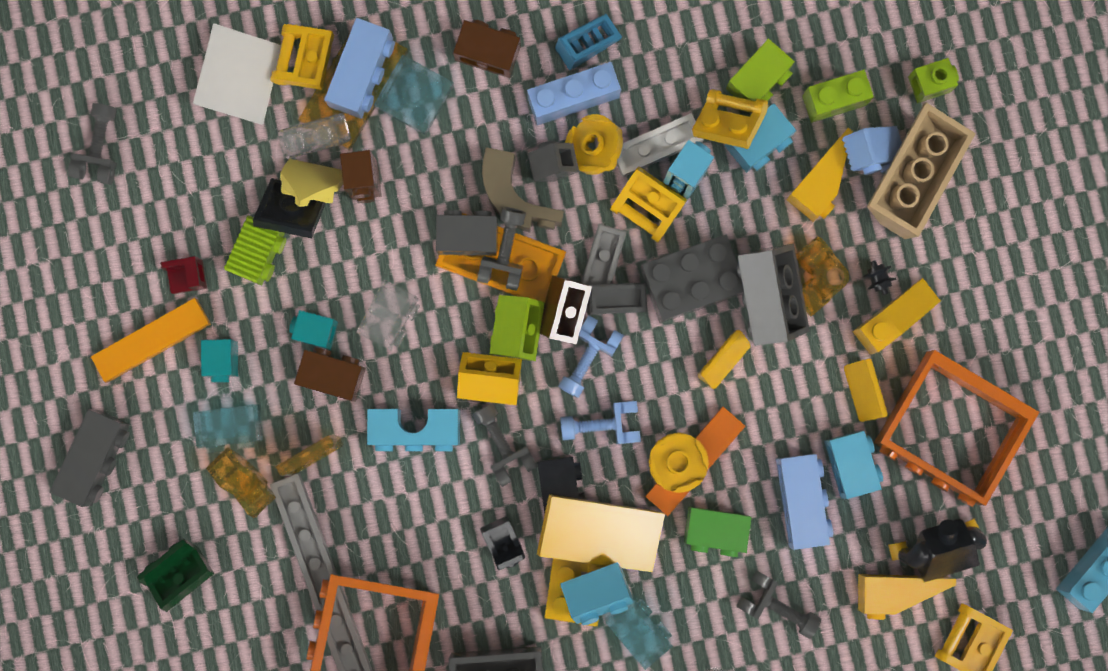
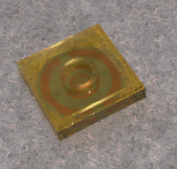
(309, 455)

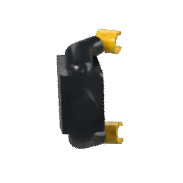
(942, 549)

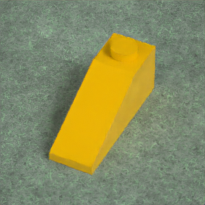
(822, 183)
(896, 317)
(896, 593)

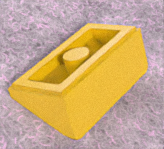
(724, 359)
(865, 390)

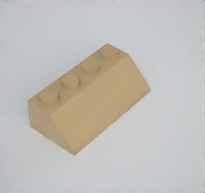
(920, 172)

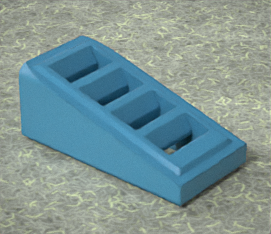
(571, 50)

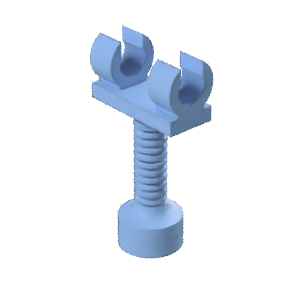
(572, 384)
(570, 427)

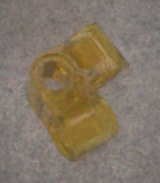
(817, 260)

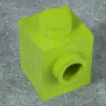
(933, 80)

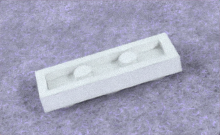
(656, 145)

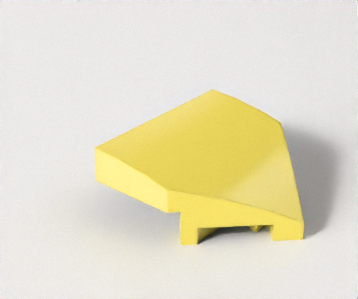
(310, 182)

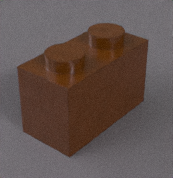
(487, 48)
(361, 176)
(564, 309)
(330, 375)

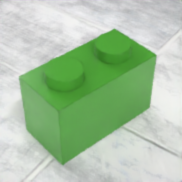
(717, 530)

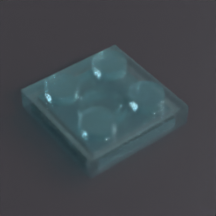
(414, 94)

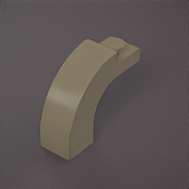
(497, 180)

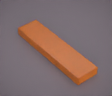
(715, 438)

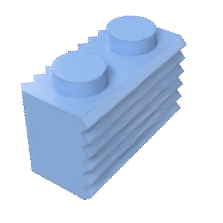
(872, 148)

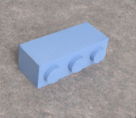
(360, 68)
(574, 93)
(804, 501)

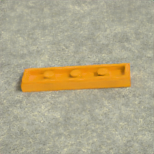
(150, 340)

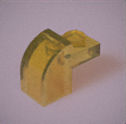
(242, 480)

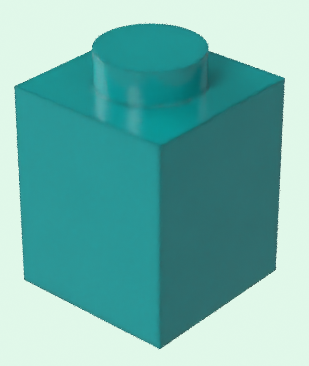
(313, 329)
(219, 359)

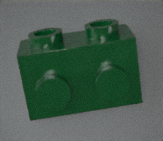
(175, 574)

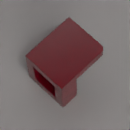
(185, 274)

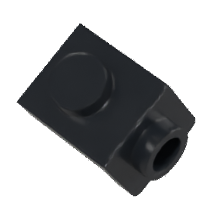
(503, 543)

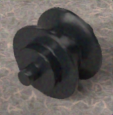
(879, 277)

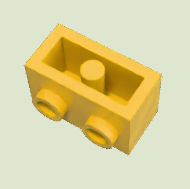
(485, 379)

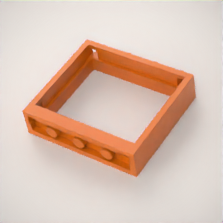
(1022, 412)
(323, 618)

